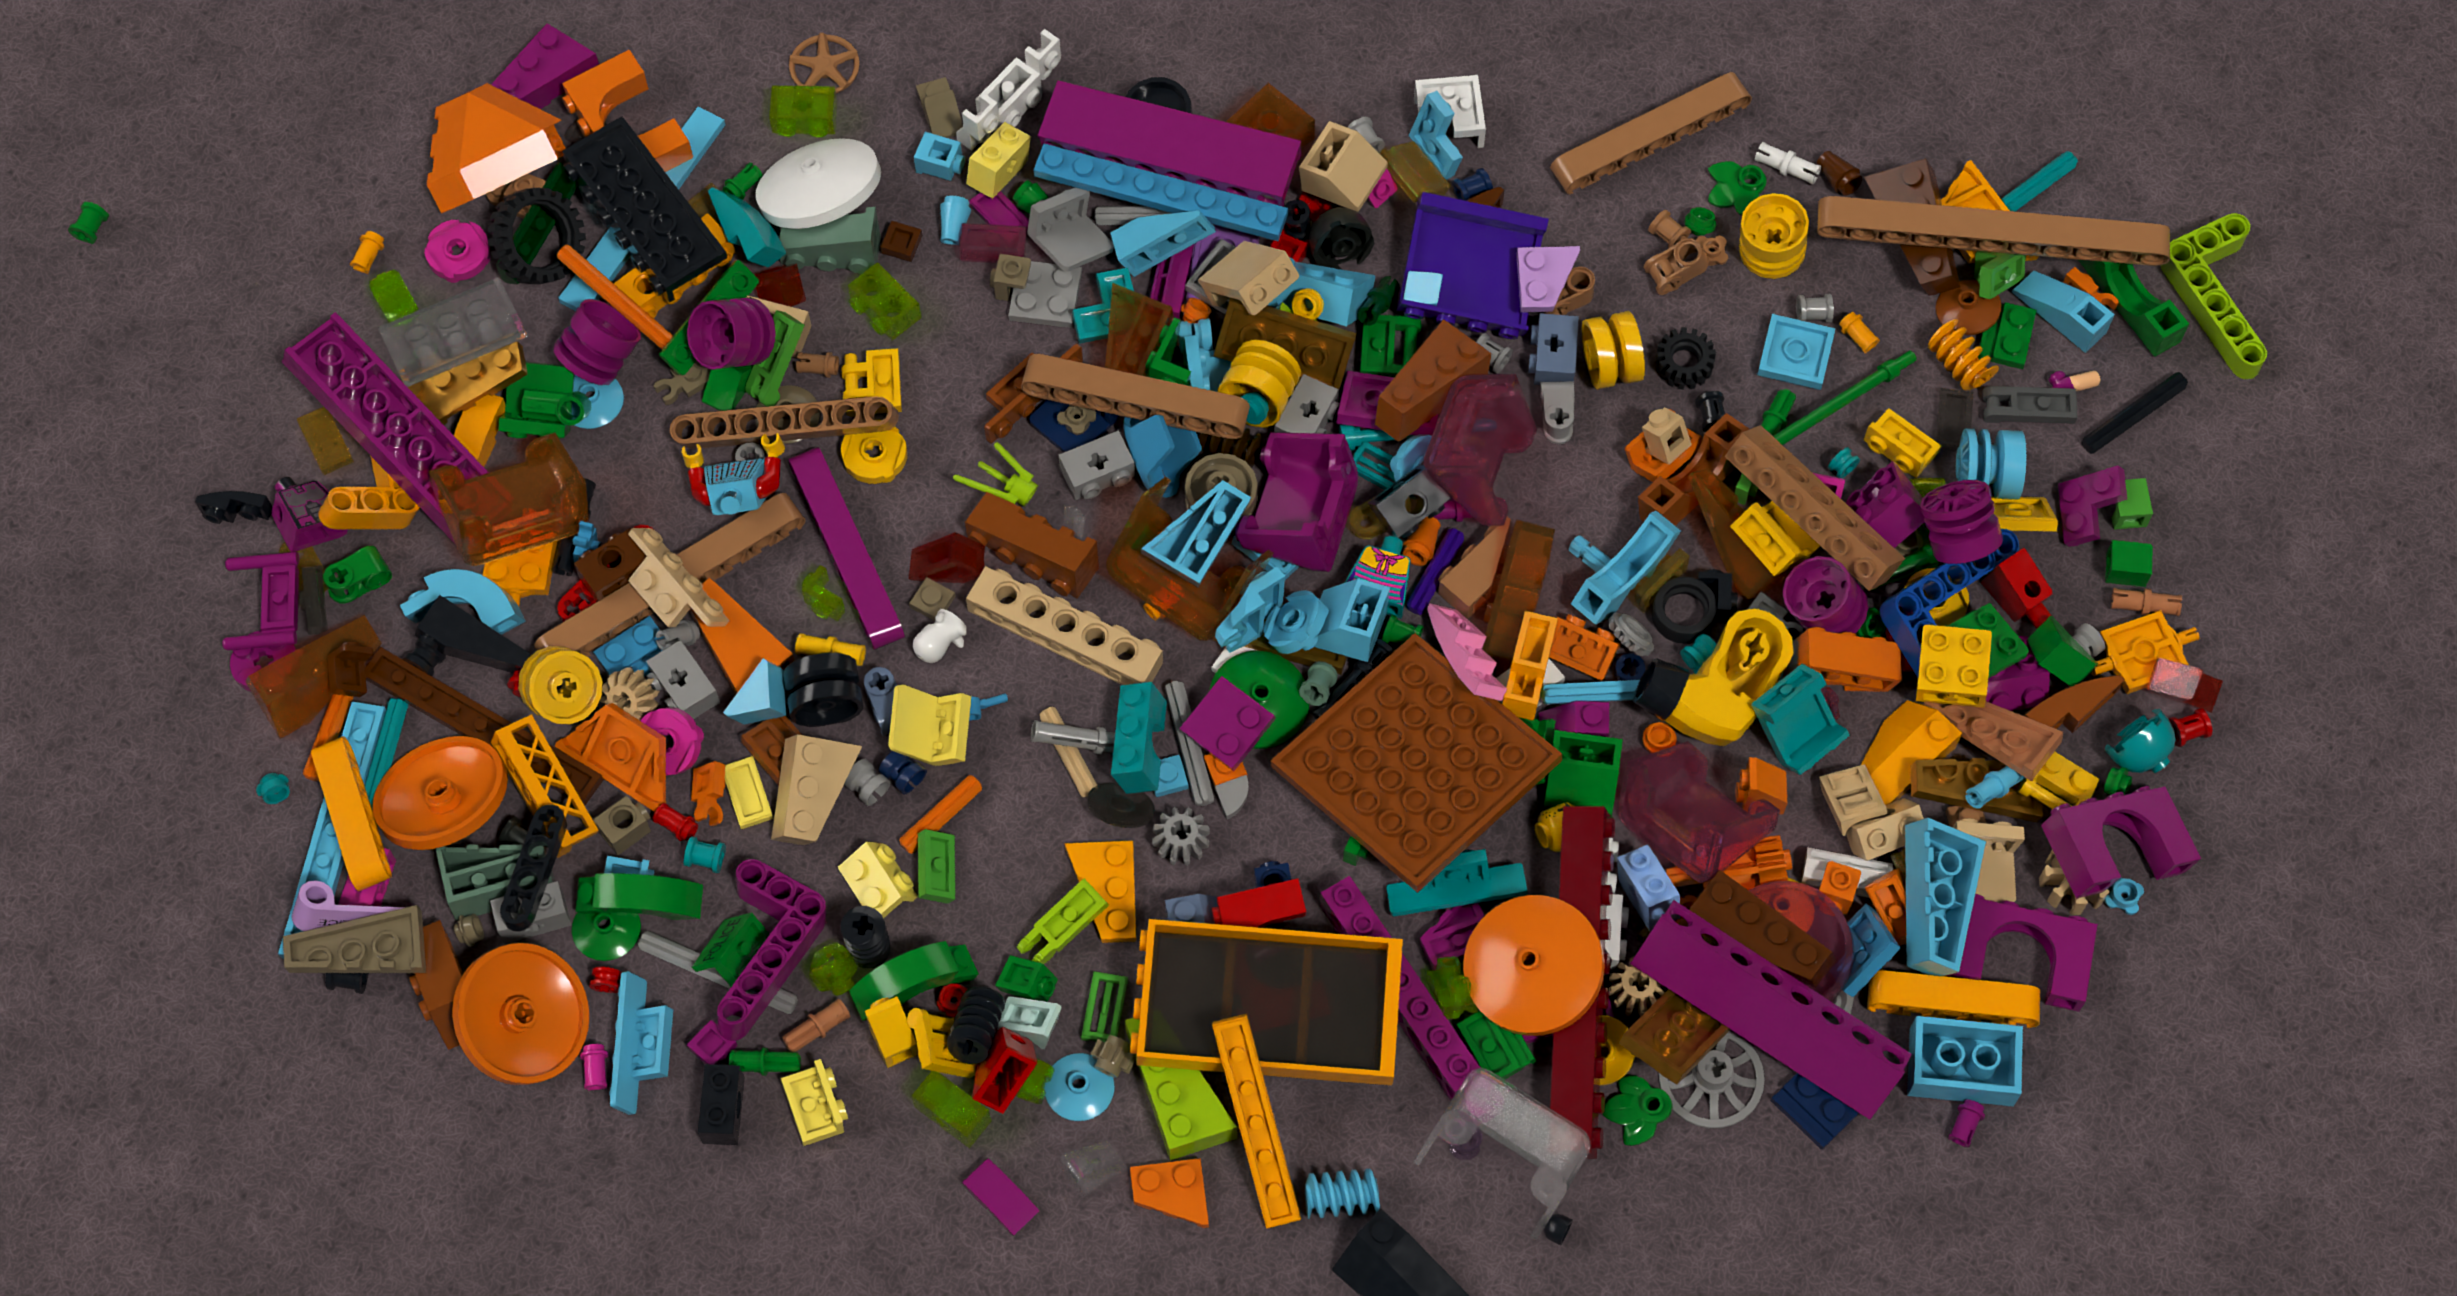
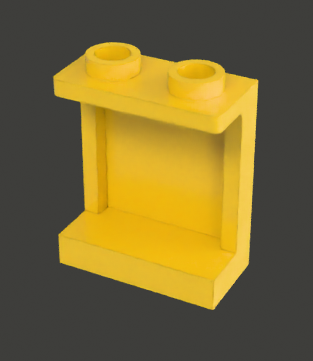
(1774, 537)

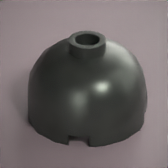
(1340, 234)

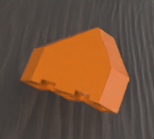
(486, 143)

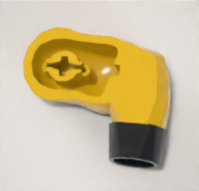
(1719, 697)

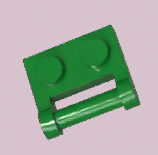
(1379, 342)

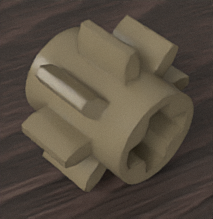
(1113, 1056)

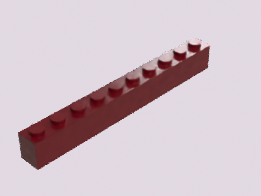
(1577, 1048)

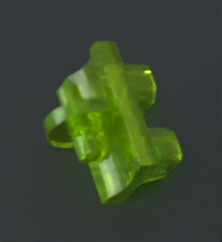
(1451, 988)

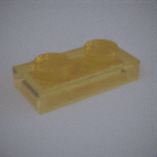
(1667, 569)

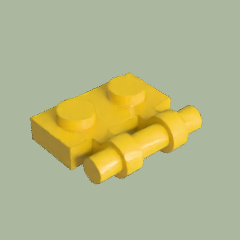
(882, 375)

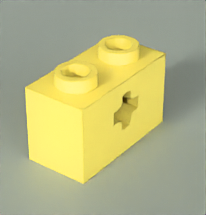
(998, 160)

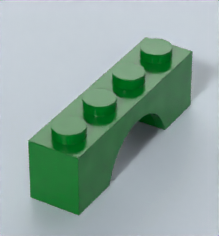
(2153, 320)

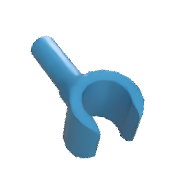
(977, 705)

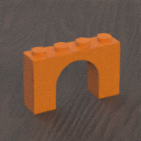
(610, 84)

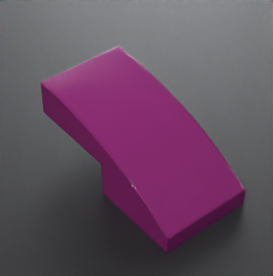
(1000, 1196)

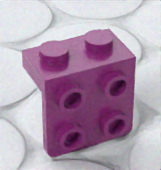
(2019, 685)

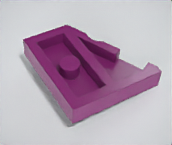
(1451, 933)

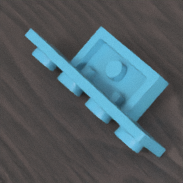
(640, 1043)

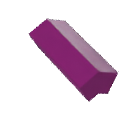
(1171, 279)

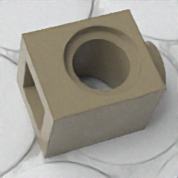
(619, 838)

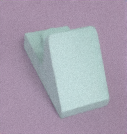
(1030, 1019)

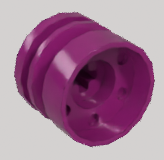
(731, 333)
(596, 342)
(1961, 521)
(1821, 584)

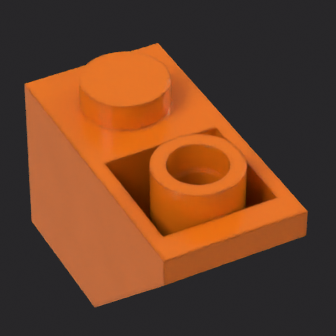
(1764, 782)

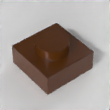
(901, 241)

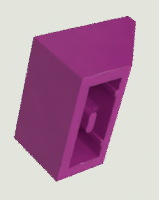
(1889, 504)

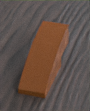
(2076, 703)

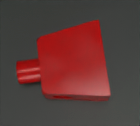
(2019, 588)
(1010, 1063)

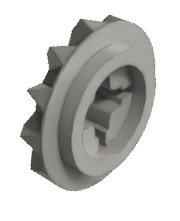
(1631, 633)

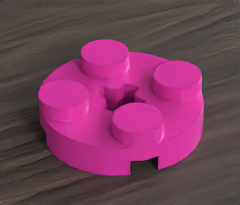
(461, 266)
(685, 734)

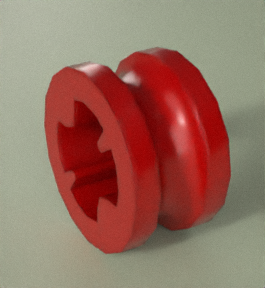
(605, 979)

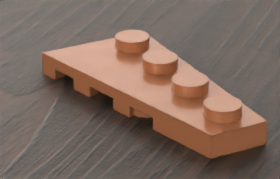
(2004, 735)

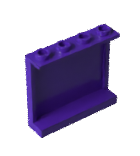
(1478, 262)

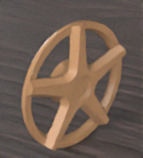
(824, 64)

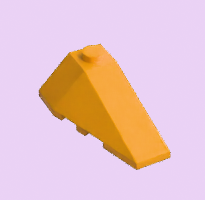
(1904, 737)

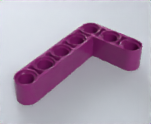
(774, 949)

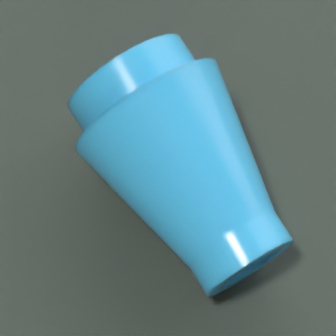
(953, 213)

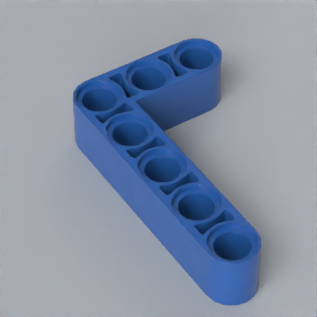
(1938, 589)

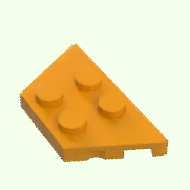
(1974, 191)

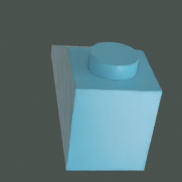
(1156, 238)

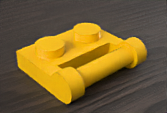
(2061, 778)
(933, 1046)

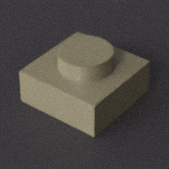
(931, 598)

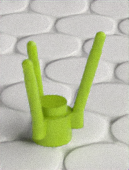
(1019, 488)

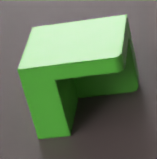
(2137, 509)

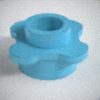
(2133, 891)

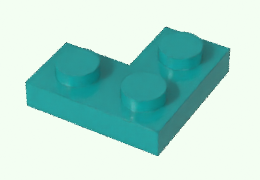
(1093, 321)

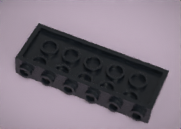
(642, 207)

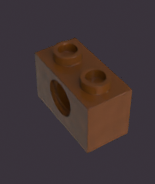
(593, 565)

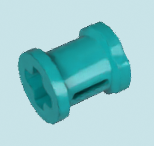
(704, 854)

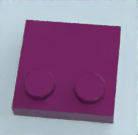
(1227, 723)

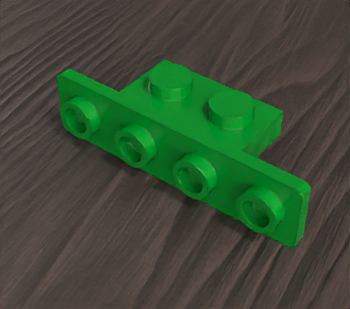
(733, 284)

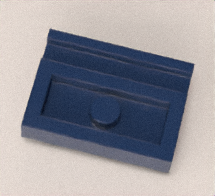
(1813, 1110)

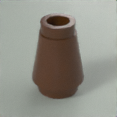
(1841, 174)

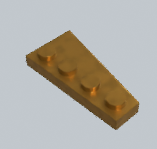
(1949, 780)

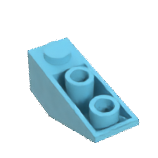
(2066, 309)

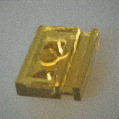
(1414, 171)

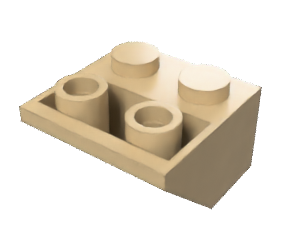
(1341, 167)

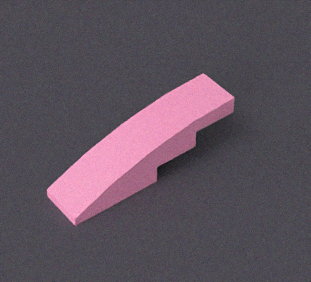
(1463, 649)

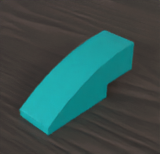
(747, 228)

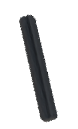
(2134, 412)

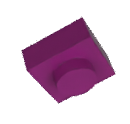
(710, 1045)

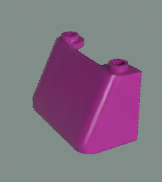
(1303, 499)

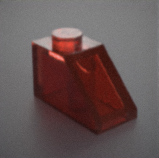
(948, 560)

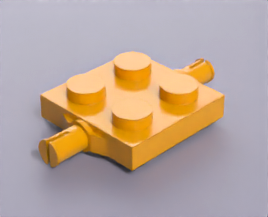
(524, 572)
(2137, 644)

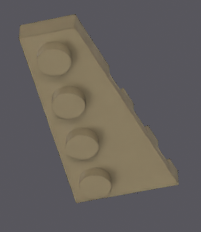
(364, 945)

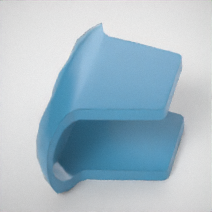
(1160, 448)

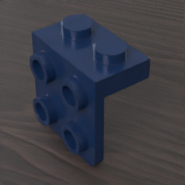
(1046, 423)

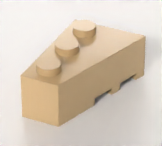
(809, 786)

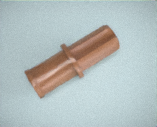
(816, 1026)

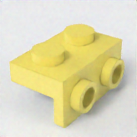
(877, 878)
(813, 1103)

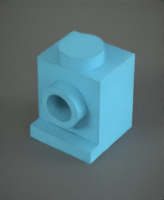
(939, 156)

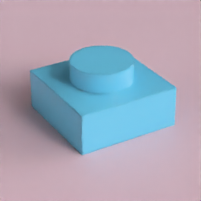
(1171, 777)

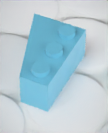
(1340, 289)
(1199, 534)

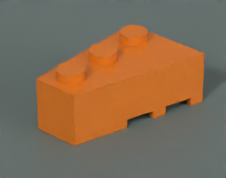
(1848, 659)

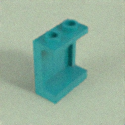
(1799, 720)

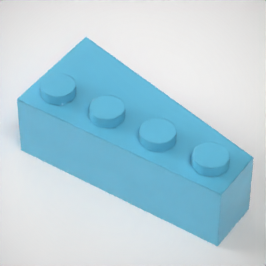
(1939, 894)

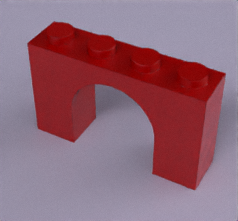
(1261, 905)

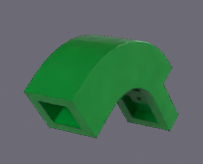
(639, 894)
(913, 974)

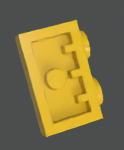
(1954, 666)

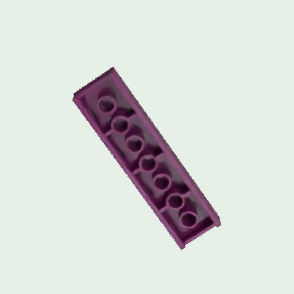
(1171, 142)
(379, 411)
(1769, 1013)

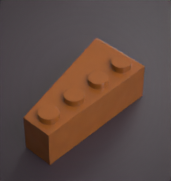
(1425, 380)
(1034, 545)

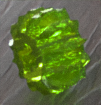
(393, 295)

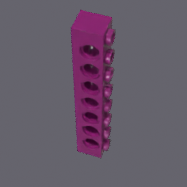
(1417, 1010)

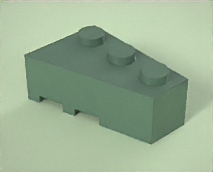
(842, 243)
(481, 874)

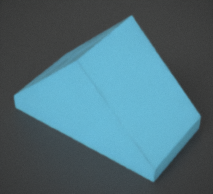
(760, 696)

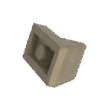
(940, 107)

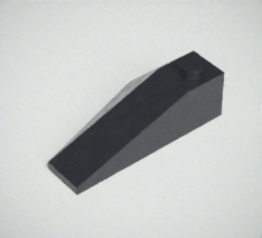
(467, 638)
(1392, 1263)

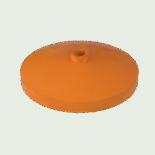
(440, 793)
(1553, 988)
(547, 1006)

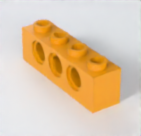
(636, 283)

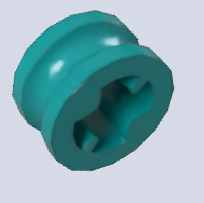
(1844, 463)

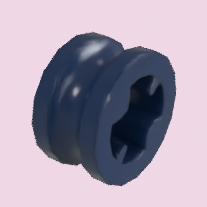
(1631, 659)

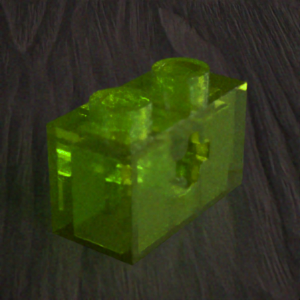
(803, 110)
(951, 1108)

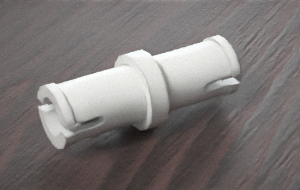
(1787, 163)

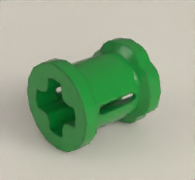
(88, 222)
(1399, 631)

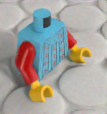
(738, 484)

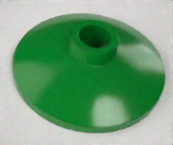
(608, 942)

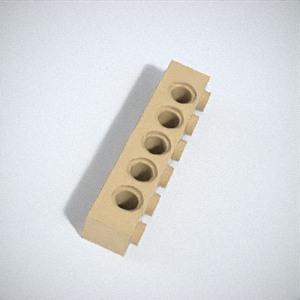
(1103, 659)

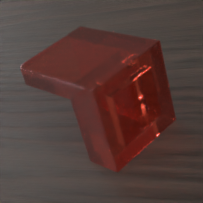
(781, 285)

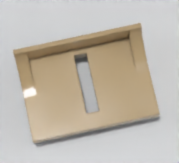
(1856, 807)

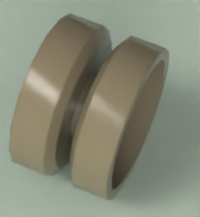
(1218, 467)

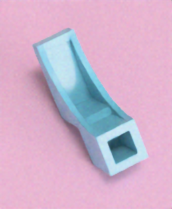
(1608, 587)

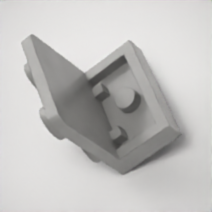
(1066, 232)

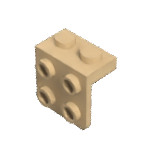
(1997, 868)

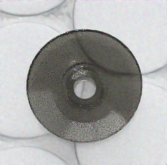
(1120, 809)

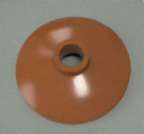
(1974, 316)

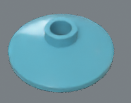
(604, 404)
(1078, 1103)

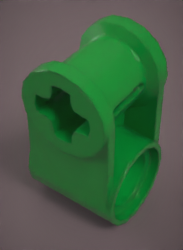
(359, 575)

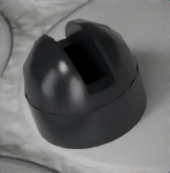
(1557, 1228)

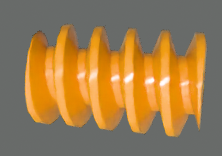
(1960, 357)

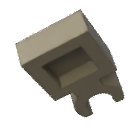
(690, 383)

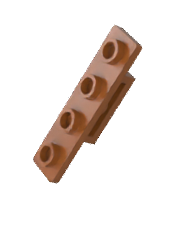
(1012, 400)

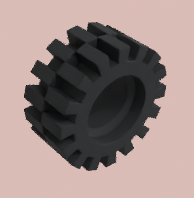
(1685, 375)

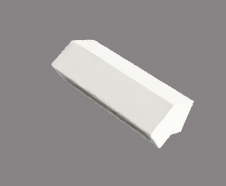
(1817, 860)

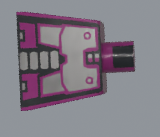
(297, 512)

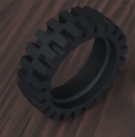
(503, 234)

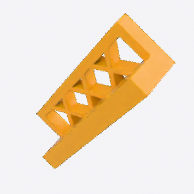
(529, 782)

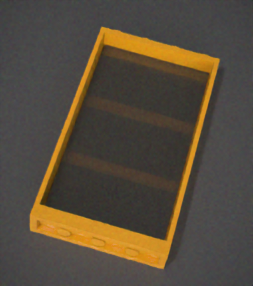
(1312, 999)

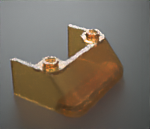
(1191, 608)

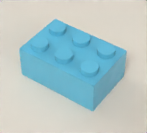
(1965, 1061)

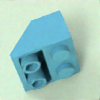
(1353, 618)

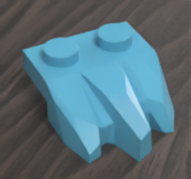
(1247, 619)

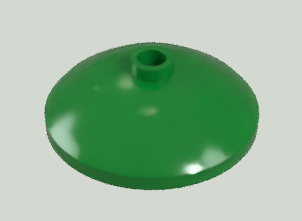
(1282, 684)

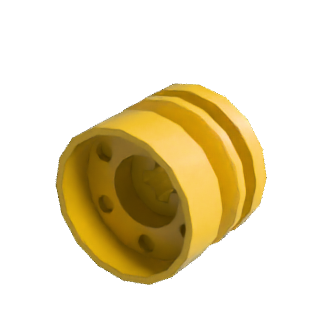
(1773, 235)
(1264, 370)

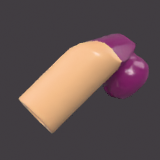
(2078, 382)

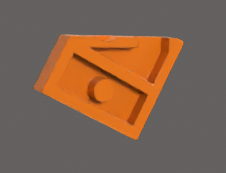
(1172, 1189)

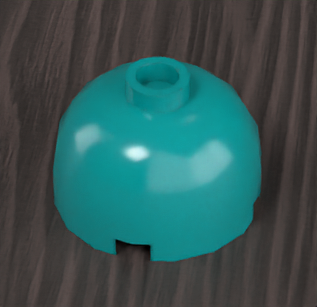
(2144, 744)

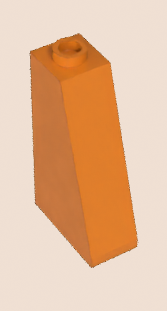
(741, 642)

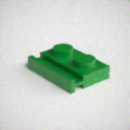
(2010, 336)
(1495, 1047)

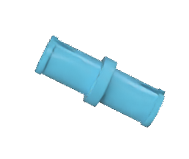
(1994, 785)

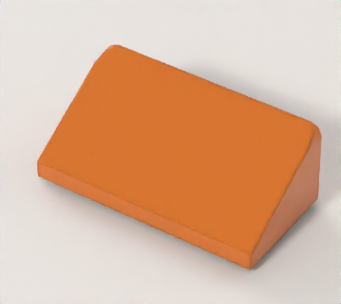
(1889, 900)

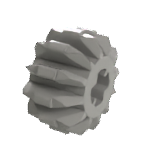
(1171, 844)

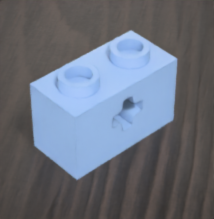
(1646, 885)

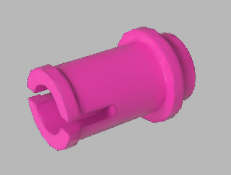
(594, 1066)

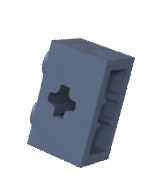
(1556, 333)

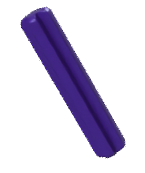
(1429, 581)

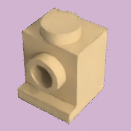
(1661, 427)

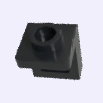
(1722, 585)

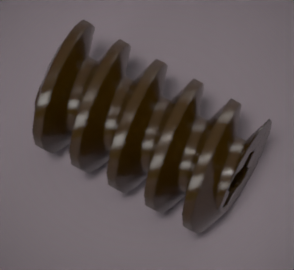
(1242, 448)

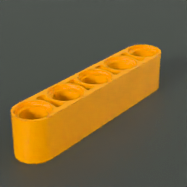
(351, 813)
(1954, 997)

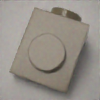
(1010, 272)

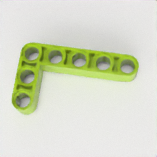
(2212, 294)

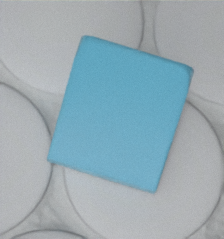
(1423, 287)

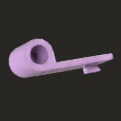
(317, 908)

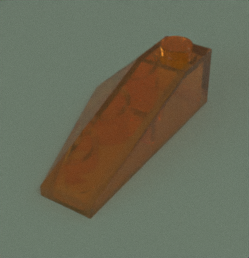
(298, 684)

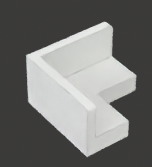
(1464, 99)

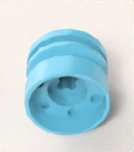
(1994, 464)

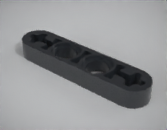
(538, 868)

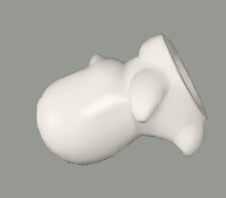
(935, 638)

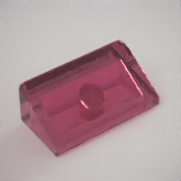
(987, 242)

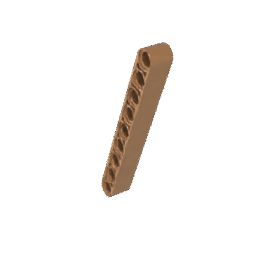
(705, 559)

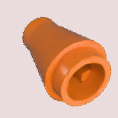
(1422, 543)

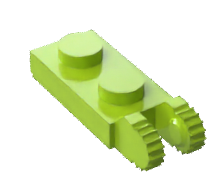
(1064, 921)

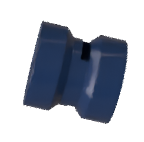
(902, 770)

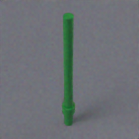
(1885, 373)

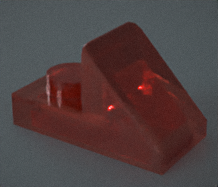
(2184, 684)

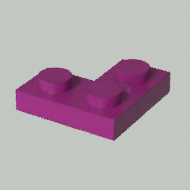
(2083, 497)

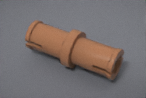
(2146, 601)

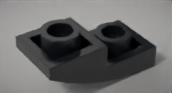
(227, 504)

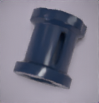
(1472, 185)

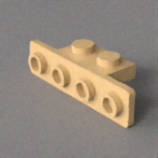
(668, 584)

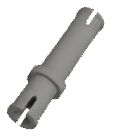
(1065, 735)

